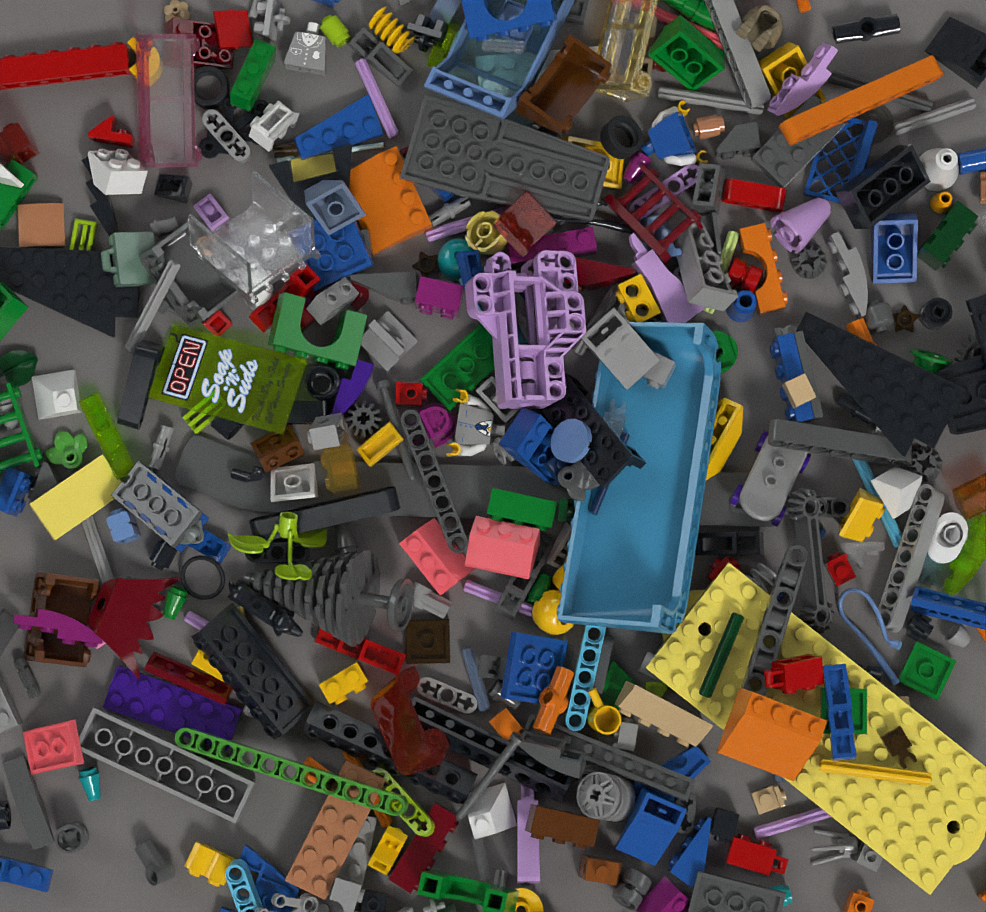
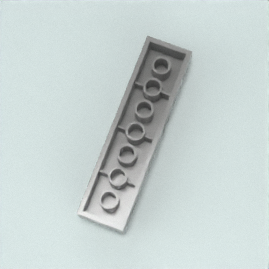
(166, 764)

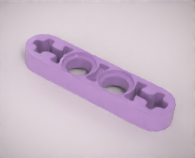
(683, 172)

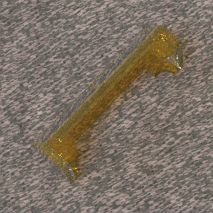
(624, 46)

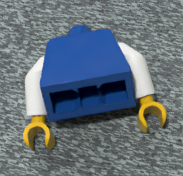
(672, 138)

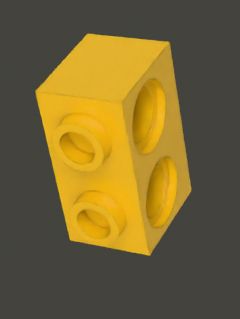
(643, 298)

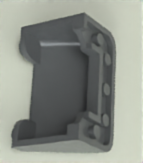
(196, 287)

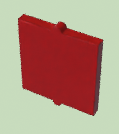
(233, 29)

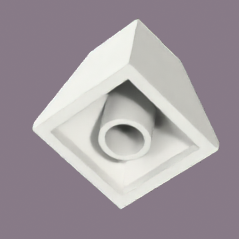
(56, 394)
(492, 812)

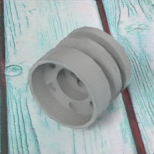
(605, 796)

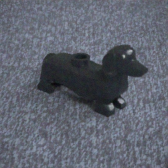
(264, 609)

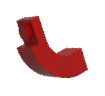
(300, 284)

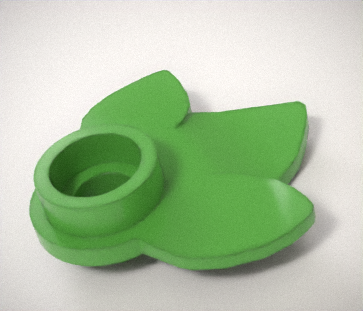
(66, 447)

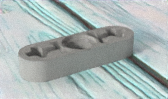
(221, 120)
(459, 707)

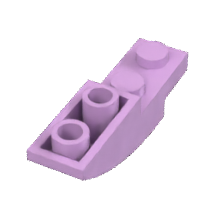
(799, 89)

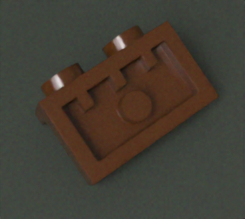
(277, 449)

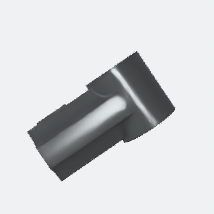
(156, 867)

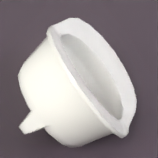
(948, 538)

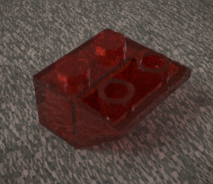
(16, 144)

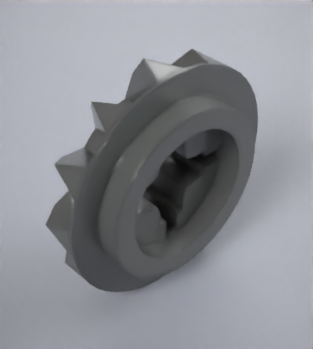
(805, 270)
(934, 460)

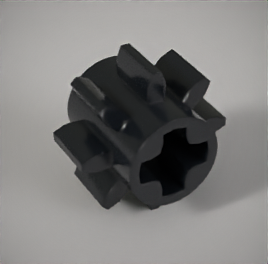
(919, 627)

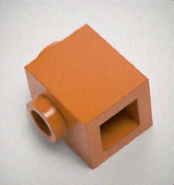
(859, 902)

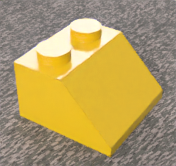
(862, 514)

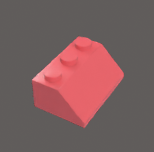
(502, 547)
(434, 558)

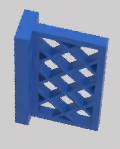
(859, 164)

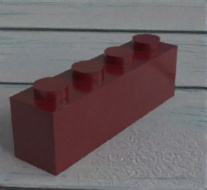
(422, 849)

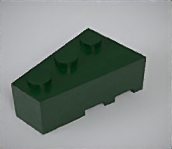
(947, 236)

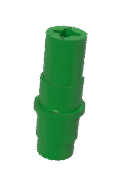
(694, 10)

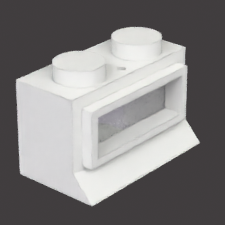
(272, 124)

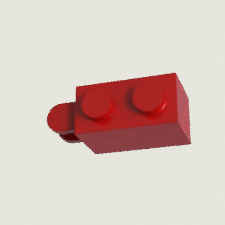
(795, 673)
(754, 856)

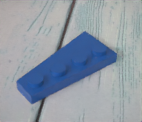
(348, 126)
(687, 763)

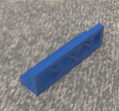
(949, 607)

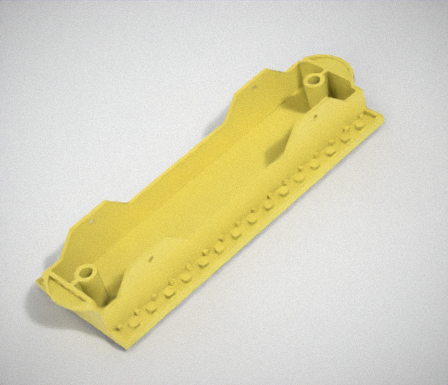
(893, 818)

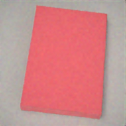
(53, 747)

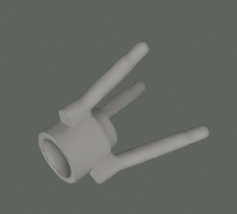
(845, 846)

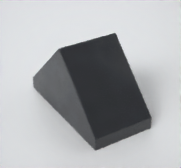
(174, 187)

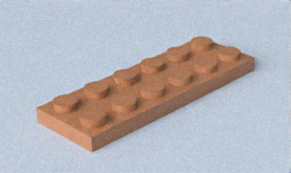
(332, 835)

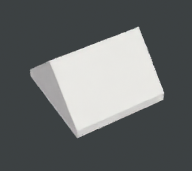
(293, 482)
(897, 489)

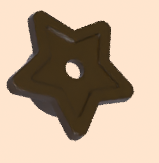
(423, 259)
(910, 318)

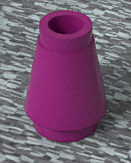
(633, 170)

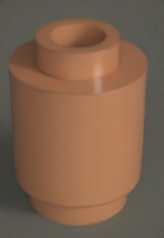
(708, 126)

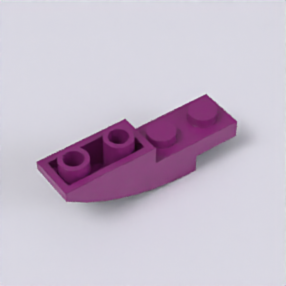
(68, 628)

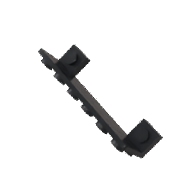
(607, 451)

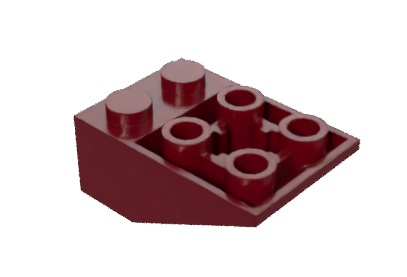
(209, 51)

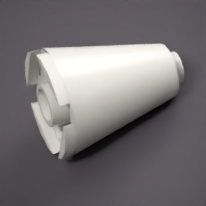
(941, 168)

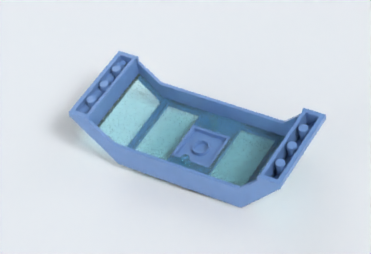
(491, 78)

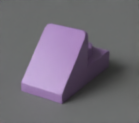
(211, 212)

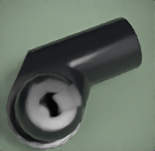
(245, 476)

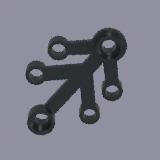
(237, 126)

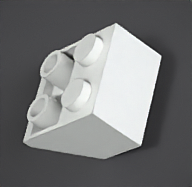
(116, 172)

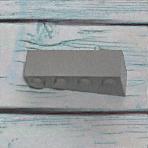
(701, 270)

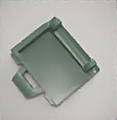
(125, 252)

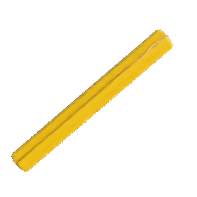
(875, 772)

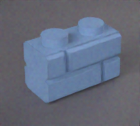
(123, 526)

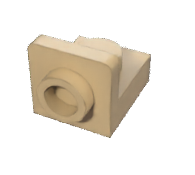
(768, 798)

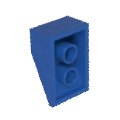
(895, 249)

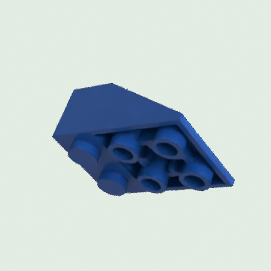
(529, 442)
(650, 826)

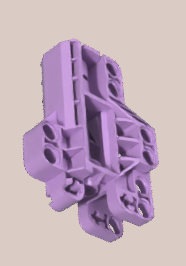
(543, 357)

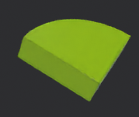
(656, 688)

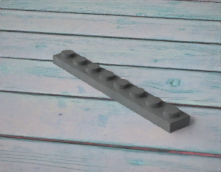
(623, 762)

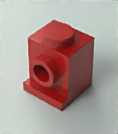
(402, 398)

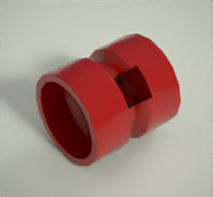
(744, 276)

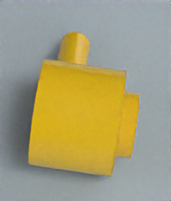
(601, 716)

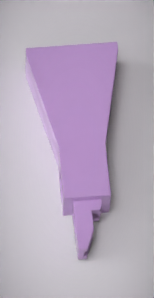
(663, 285)
(527, 847)

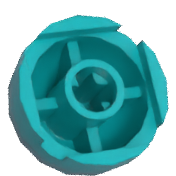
(447, 258)

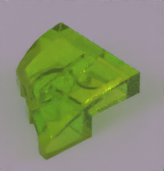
(441, 50)

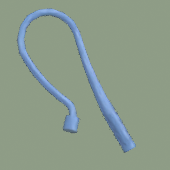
(896, 644)

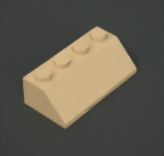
(662, 714)

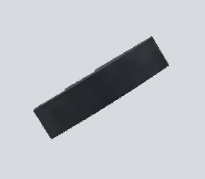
(103, 206)

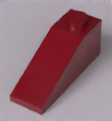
(596, 274)

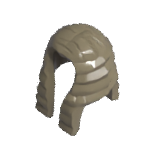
(762, 27)

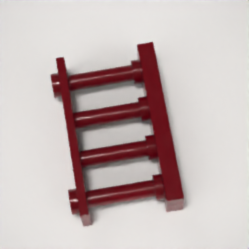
(647, 232)

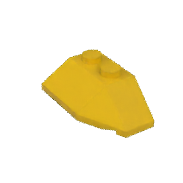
(725, 434)

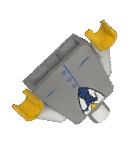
(473, 426)

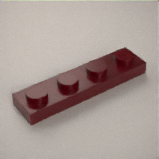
(188, 678)

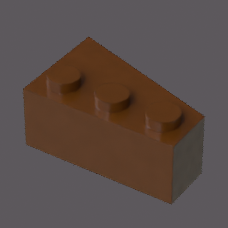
(561, 826)

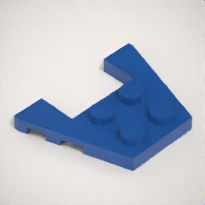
(268, 881)

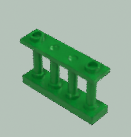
(35, 452)

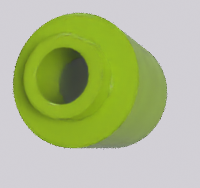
(335, 30)

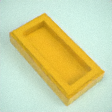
(380, 444)

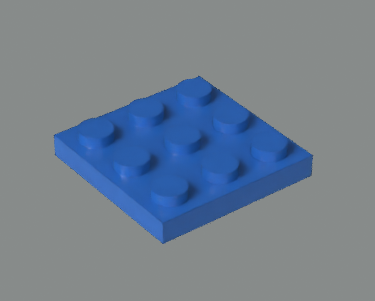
(340, 252)
(531, 666)

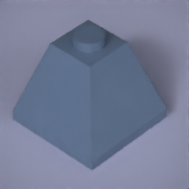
(333, 205)

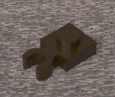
(897, 743)

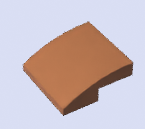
(41, 225)

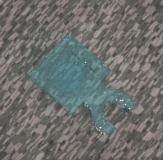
(930, 567)

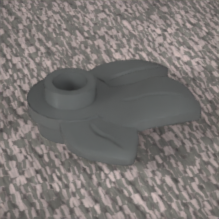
(580, 481)

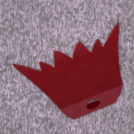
(125, 613)

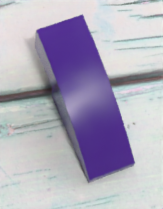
(352, 389)

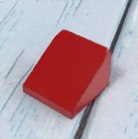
(217, 323)

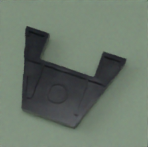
(296, 189)

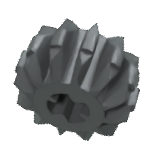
(358, 414)

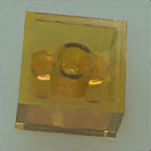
(341, 469)

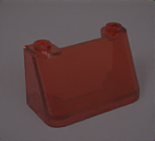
(401, 728)

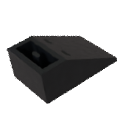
(961, 50)

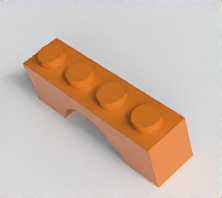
(756, 242)

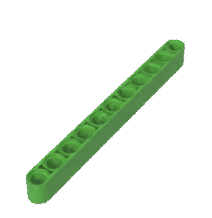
(280, 771)

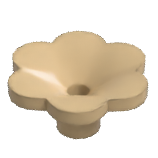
(181, 7)

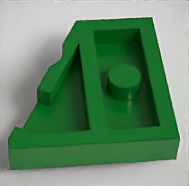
(614, 683)

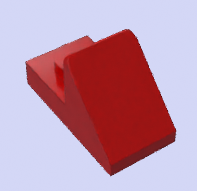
(106, 134)

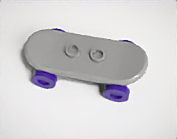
(770, 481)

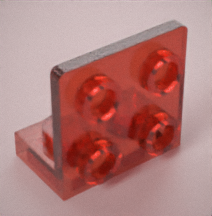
(524, 223)

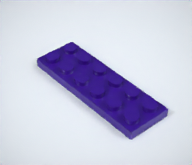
(169, 706)

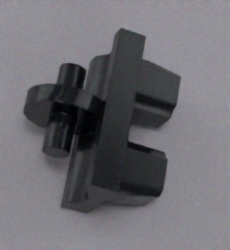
(421, 29)

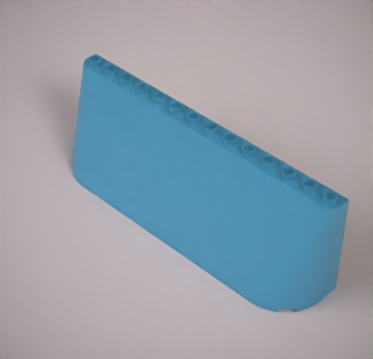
(638, 553)

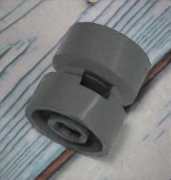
(71, 837)
(632, 887)

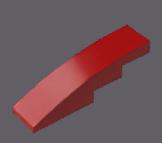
(366, 651)

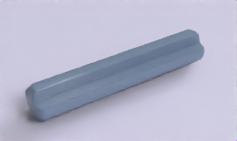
(476, 682)

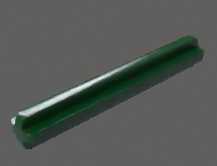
(721, 655)

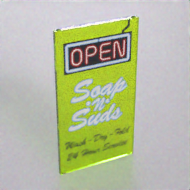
(228, 379)

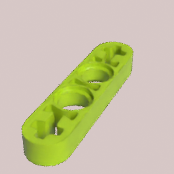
(396, 805)

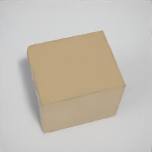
(799, 390)

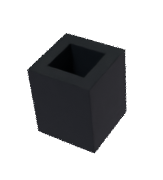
(724, 825)

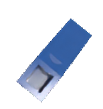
(693, 854)

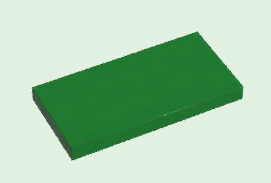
(461, 368)

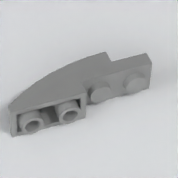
(855, 282)

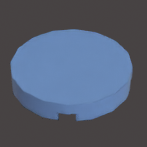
(571, 440)

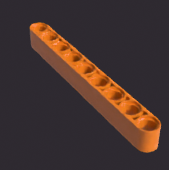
(860, 100)

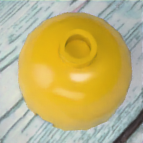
(545, 614)

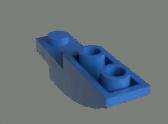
(25, 874)

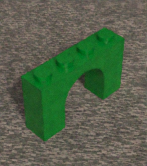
(287, 334)
(491, 897)

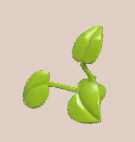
(288, 529)

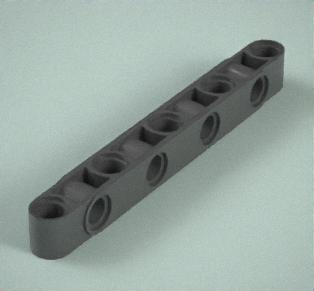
(775, 618)

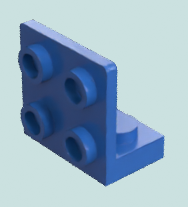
(13, 491)

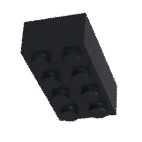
(883, 186)

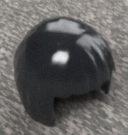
(322, 382)

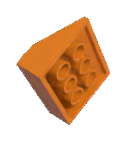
(390, 204)
(770, 734)

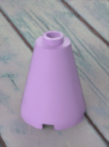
(800, 223)

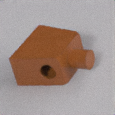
(600, 869)

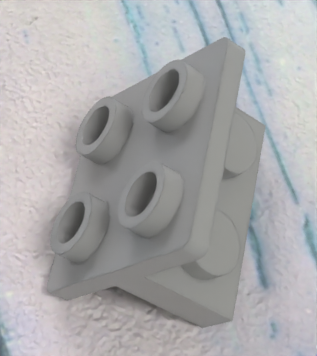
(387, 340)

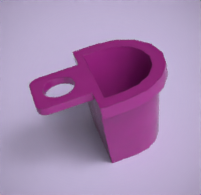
(438, 423)

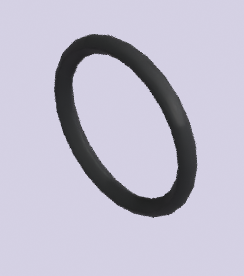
(216, 564)

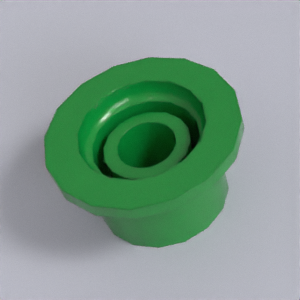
(929, 360)

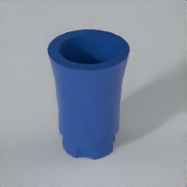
(739, 313)

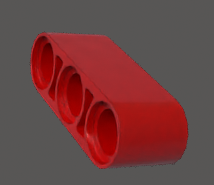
(754, 195)

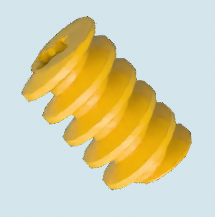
(390, 32)

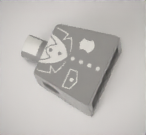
(307, 51)

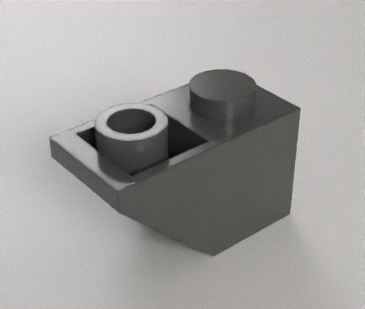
(741, 140)
(45, 481)

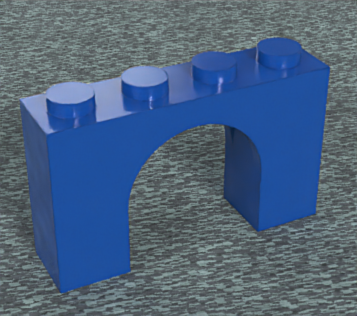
(483, 23)

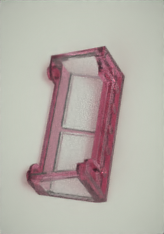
(166, 99)

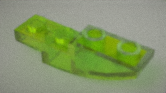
(107, 435)
(967, 565)

